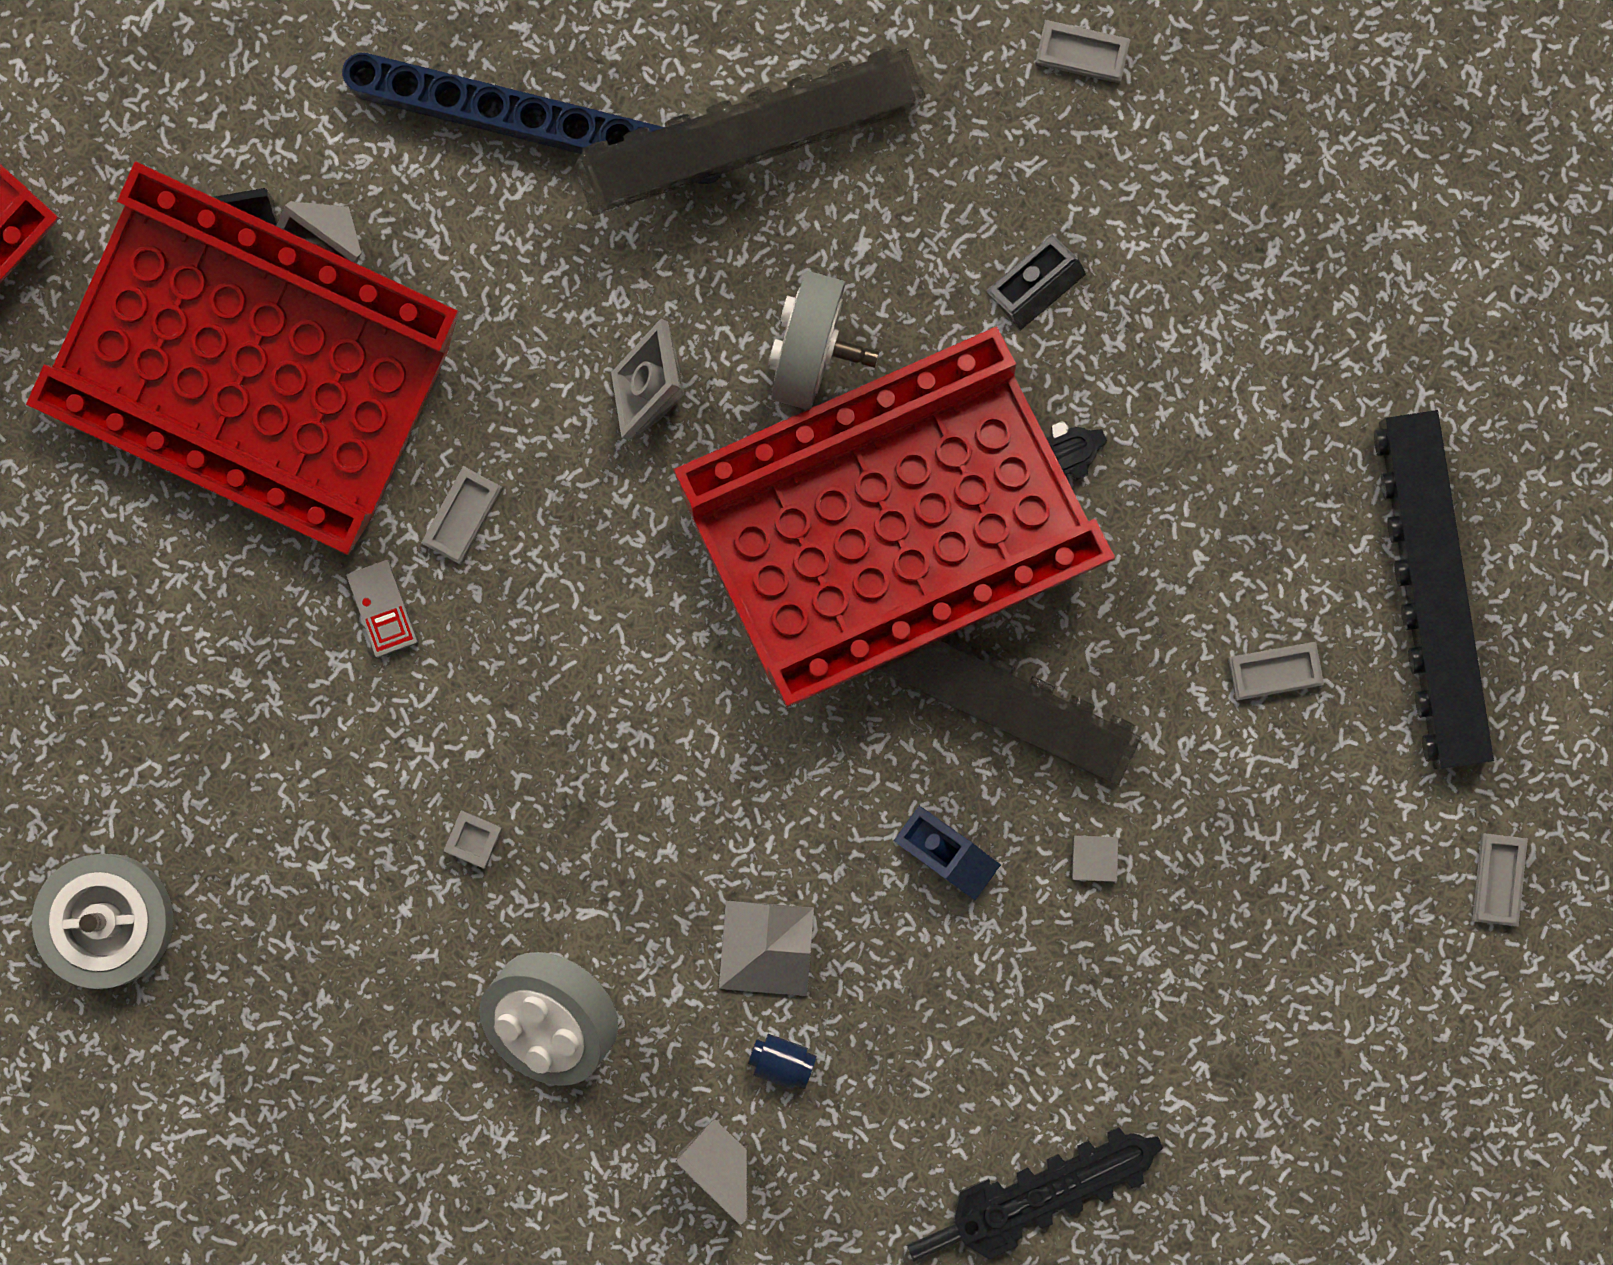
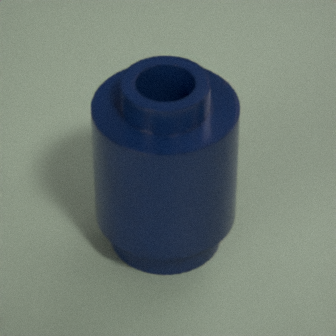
(782, 1062)

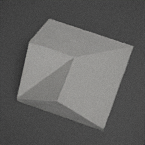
(322, 225)
(647, 381)
(766, 948)
(719, 1167)

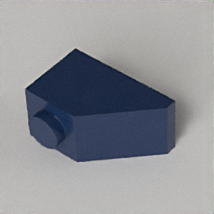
(947, 852)

